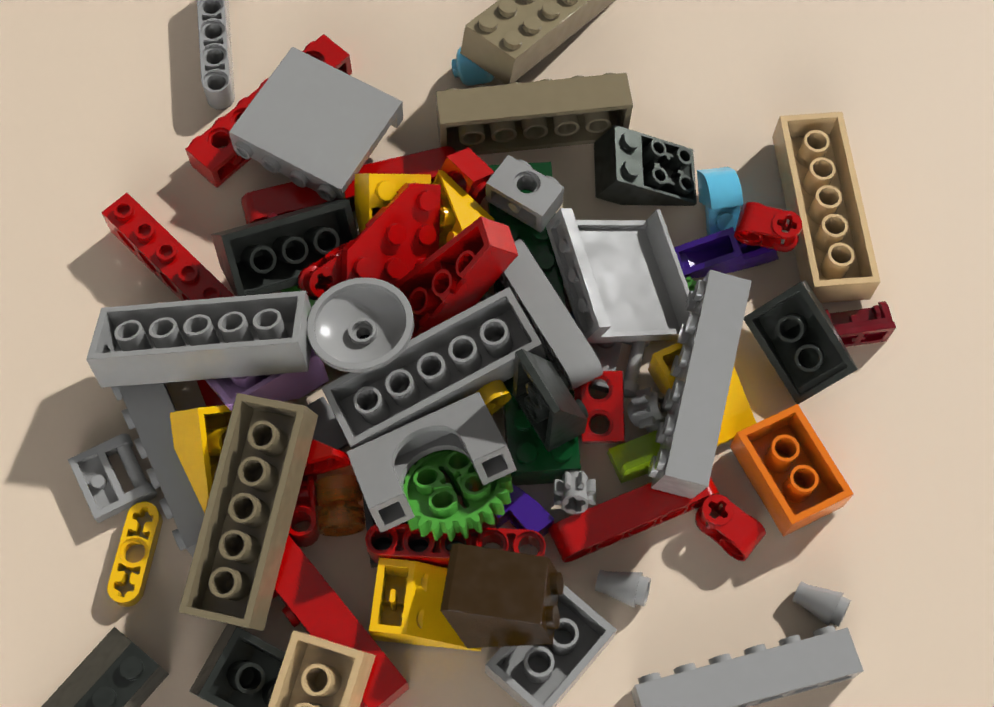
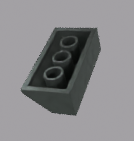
(275, 250)
(110, 676)

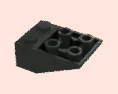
(643, 170)

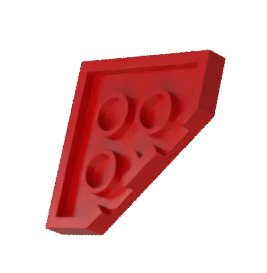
(396, 236)

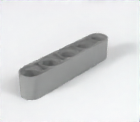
(216, 52)
(550, 319)

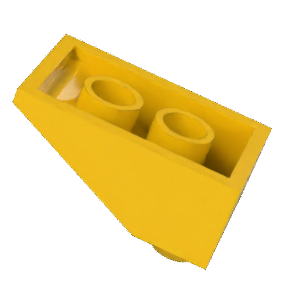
(198, 444)

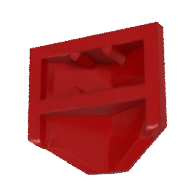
(324, 459)

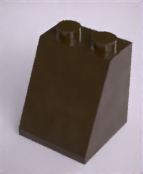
(501, 597)

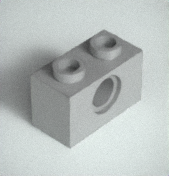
(531, 208)

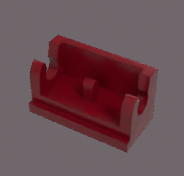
(863, 325)

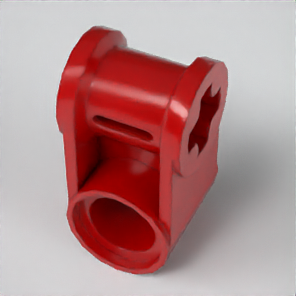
(764, 225)
(327, 268)
(306, 510)
(731, 529)

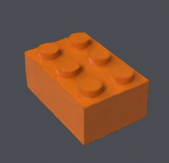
(790, 469)

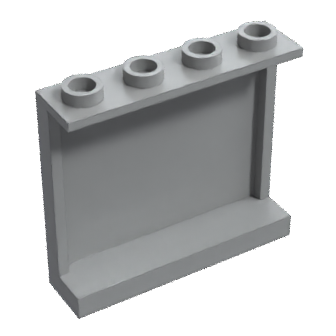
(314, 124)
(620, 277)

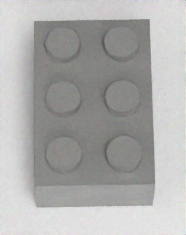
(548, 671)

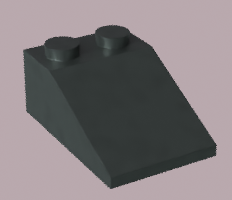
(800, 342)
(547, 400)
(239, 670)

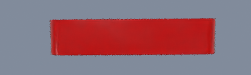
(620, 519)
(436, 552)

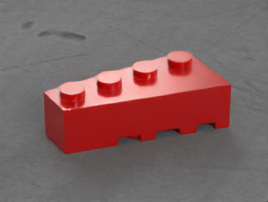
(458, 273)

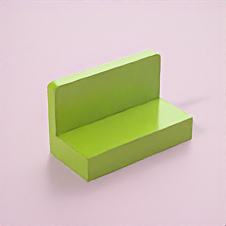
(634, 456)

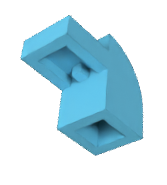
(722, 196)

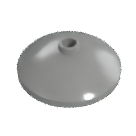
(355, 310)

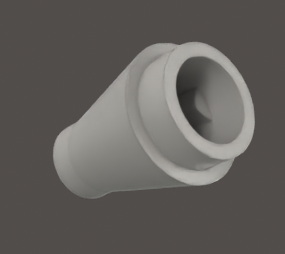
(626, 587)
(823, 603)

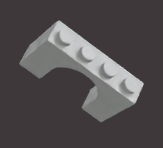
(457, 427)

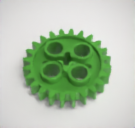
(437, 504)

